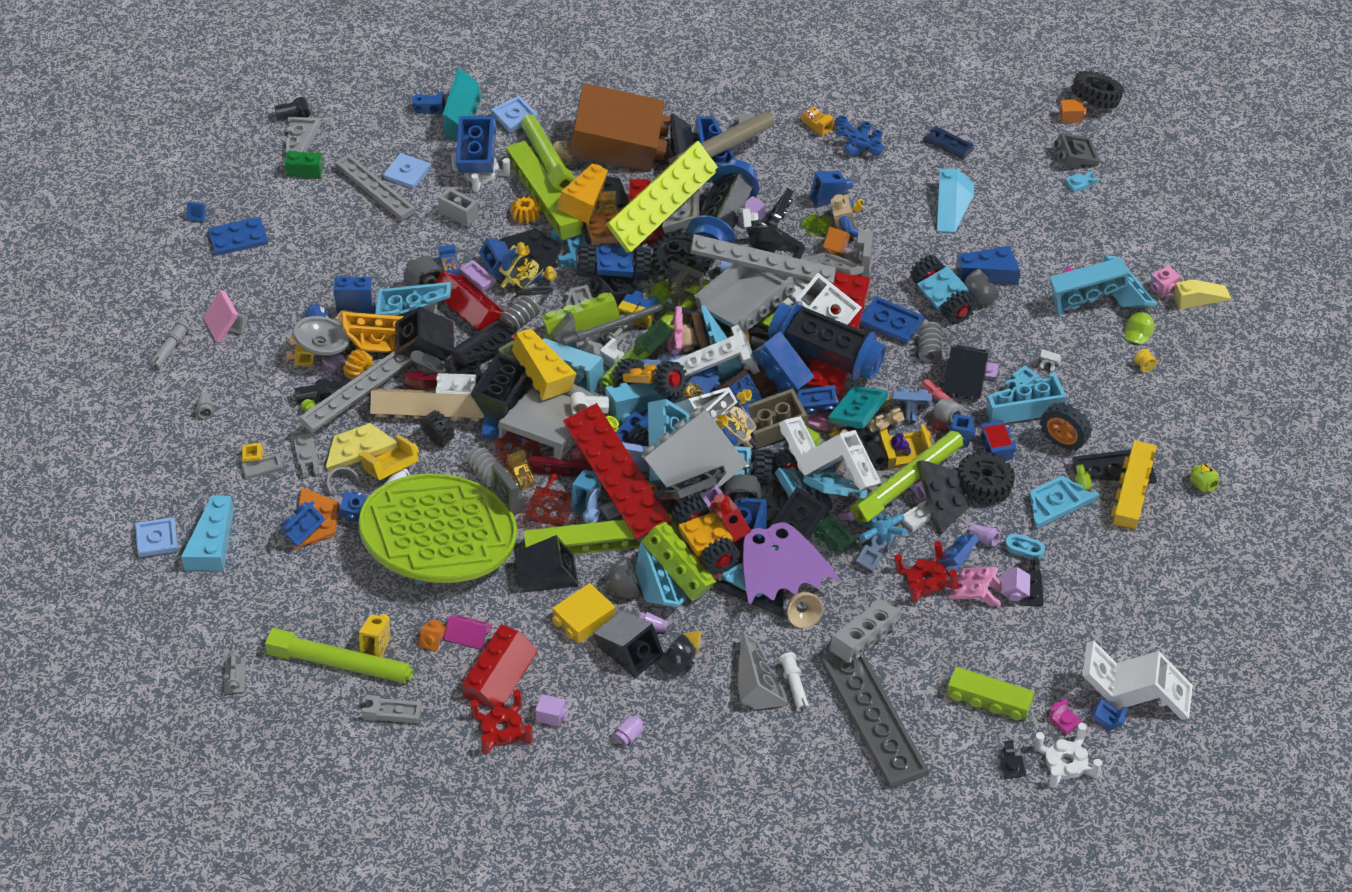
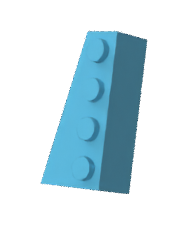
(1087, 284)
(586, 365)
(631, 398)
(1025, 401)
(661, 419)
(211, 537)

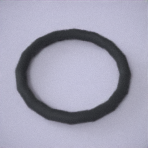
(537, 291)

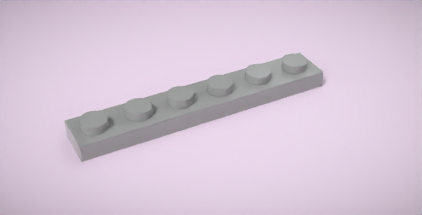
(375, 187)

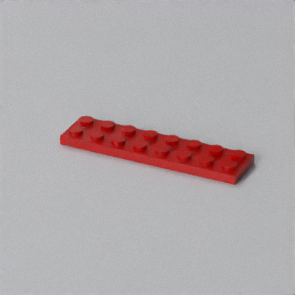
(856, 289)
(616, 471)

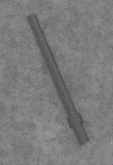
(581, 335)

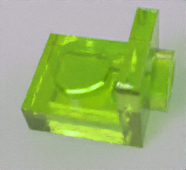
(816, 224)
(661, 291)

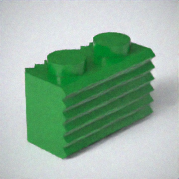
(304, 164)

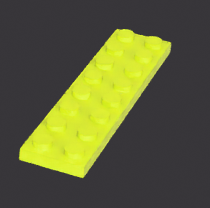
(662, 197)

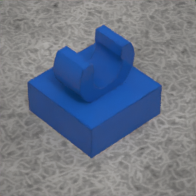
(196, 211)

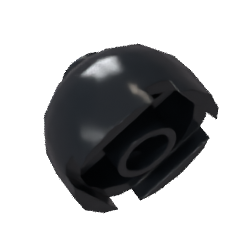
(678, 657)

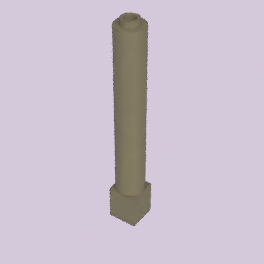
(736, 135)

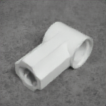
(586, 401)

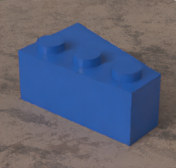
(995, 263)

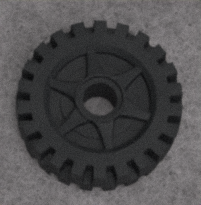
(1097, 89)
(986, 477)

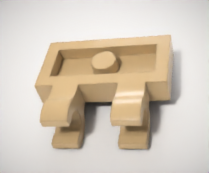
(890, 418)

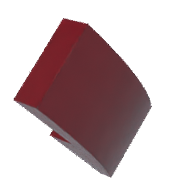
(417, 381)

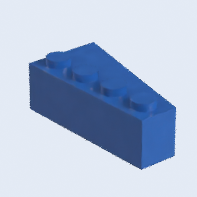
(707, 128)

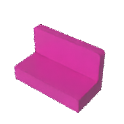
(467, 631)

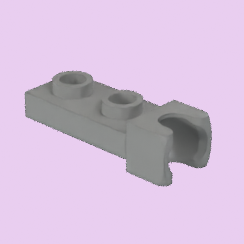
(391, 710)

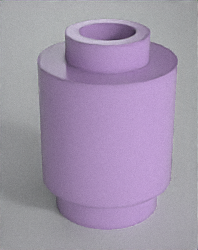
(629, 730)

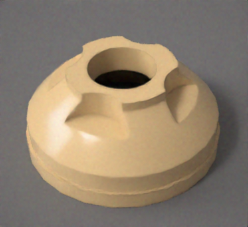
(809, 615)

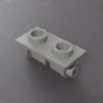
(617, 332)
(234, 674)

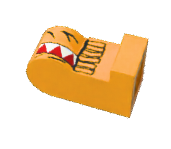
(817, 121)

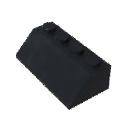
(680, 135)
(500, 387)

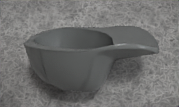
(427, 363)

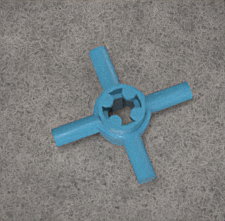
(883, 527)

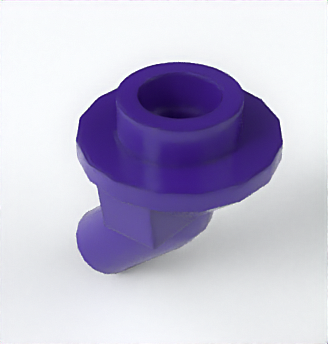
(899, 443)

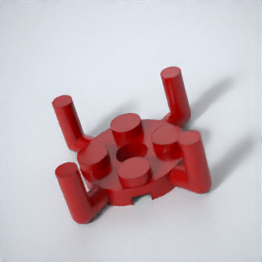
(924, 568)
(499, 715)

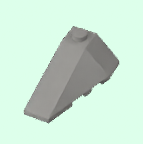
(755, 677)

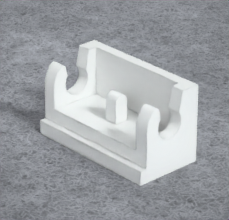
(455, 383)

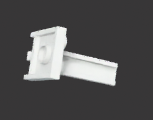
(720, 352)

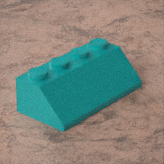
(461, 102)

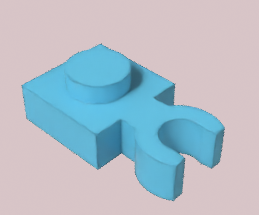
(1079, 182)
(1021, 376)

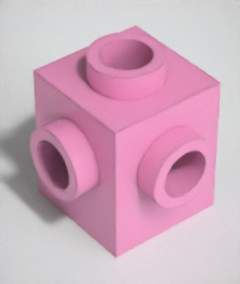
(1164, 281)

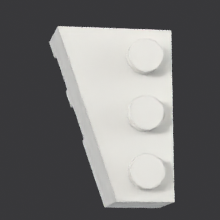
(715, 402)

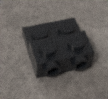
(617, 285)

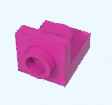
(1063, 717)

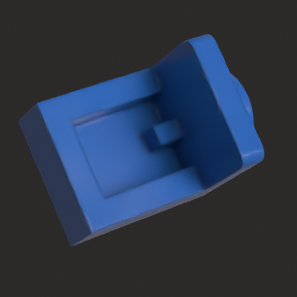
(1108, 715)

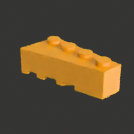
(583, 193)

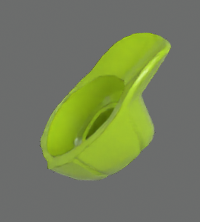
(1139, 328)

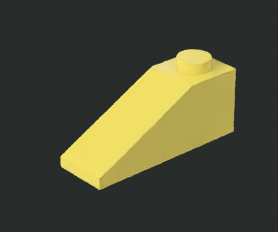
(1199, 293)

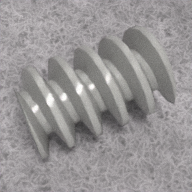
(520, 312)
(930, 342)
(481, 462)

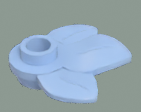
(591, 514)

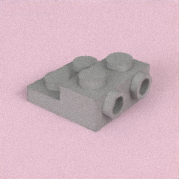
(864, 250)

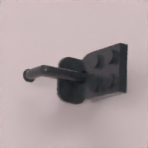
(766, 235)

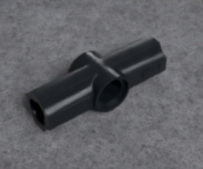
(319, 391)
(868, 439)

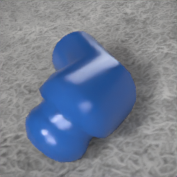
(853, 151)

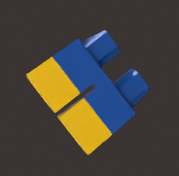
(635, 303)

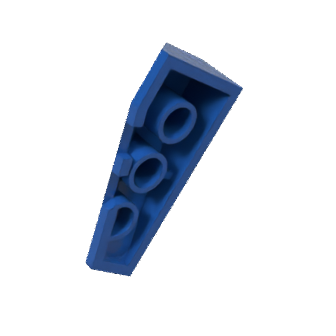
(754, 513)

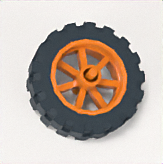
(1070, 429)

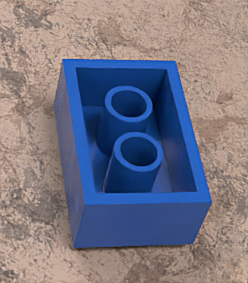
(476, 144)
(782, 364)

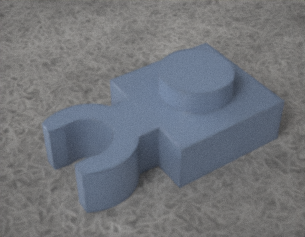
(870, 555)

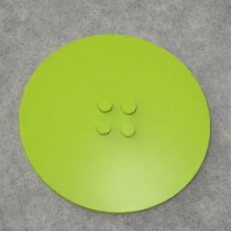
(437, 528)

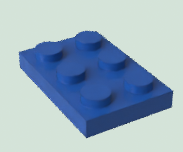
(238, 236)
(891, 320)

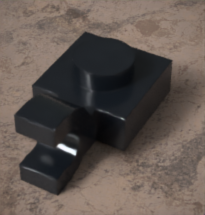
(1012, 765)

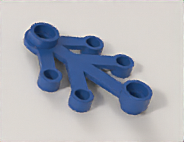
(855, 136)

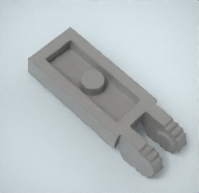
(306, 453)

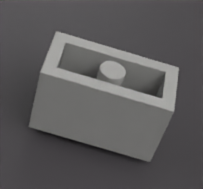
(458, 207)

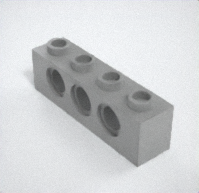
(865, 631)

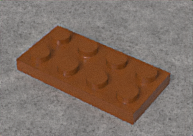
(597, 229)

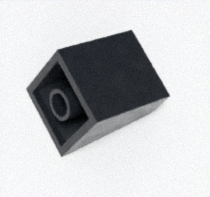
(424, 332)
(966, 371)
(546, 566)
(629, 642)

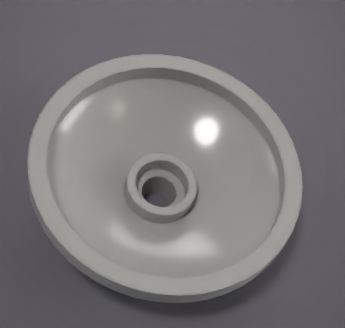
(321, 335)

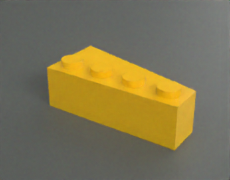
(543, 365)
(1134, 484)

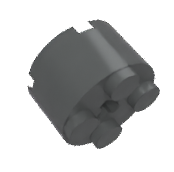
(421, 271)
(742, 487)

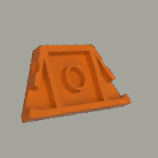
(328, 508)

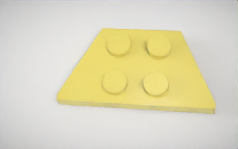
(349, 444)

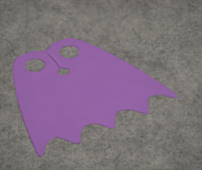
(783, 568)

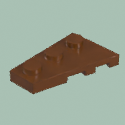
(699, 325)

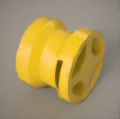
(1145, 360)

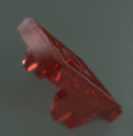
(500, 446)
(539, 493)

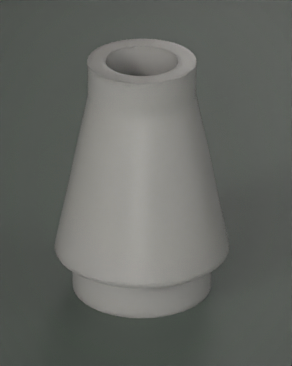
(205, 407)

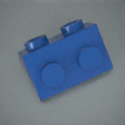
(707, 379)
(818, 399)
(958, 552)

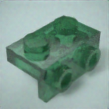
(652, 338)
(834, 535)

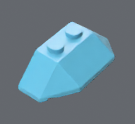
(1134, 294)
(656, 582)

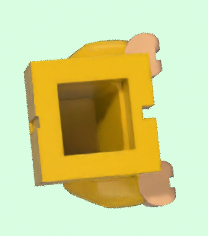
(301, 356)

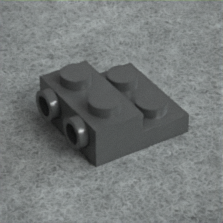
(1075, 150)
(507, 488)

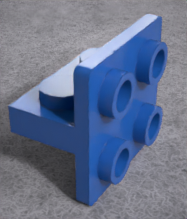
(302, 524)

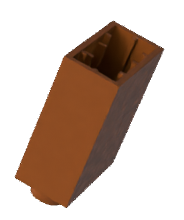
(619, 128)

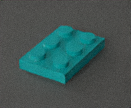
(858, 407)

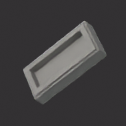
(268, 465)

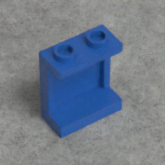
(354, 294)

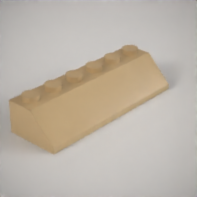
(421, 403)

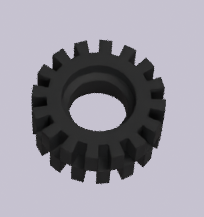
(437, 428)

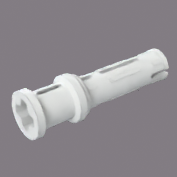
(792, 674)

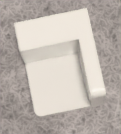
(611, 353)

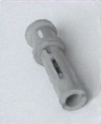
(173, 338)

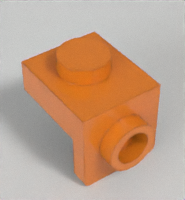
(431, 634)

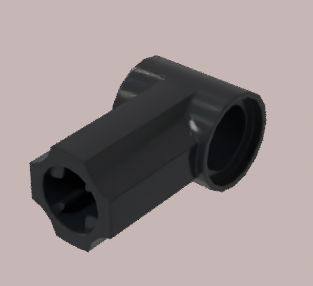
(297, 108)

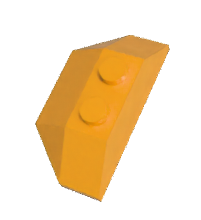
(371, 331)

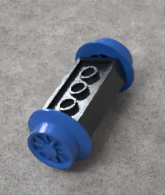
(730, 190)
(829, 340)

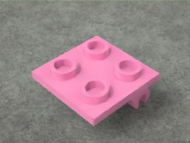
(974, 585)

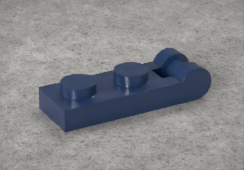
(949, 142)

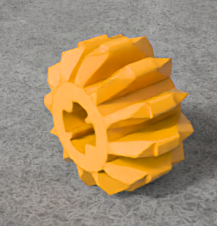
(525, 210)
(357, 363)

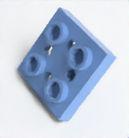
(912, 400)

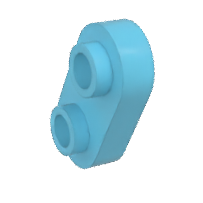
(1025, 546)

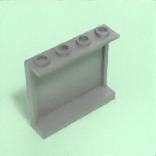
(744, 295)
(540, 421)
(691, 450)

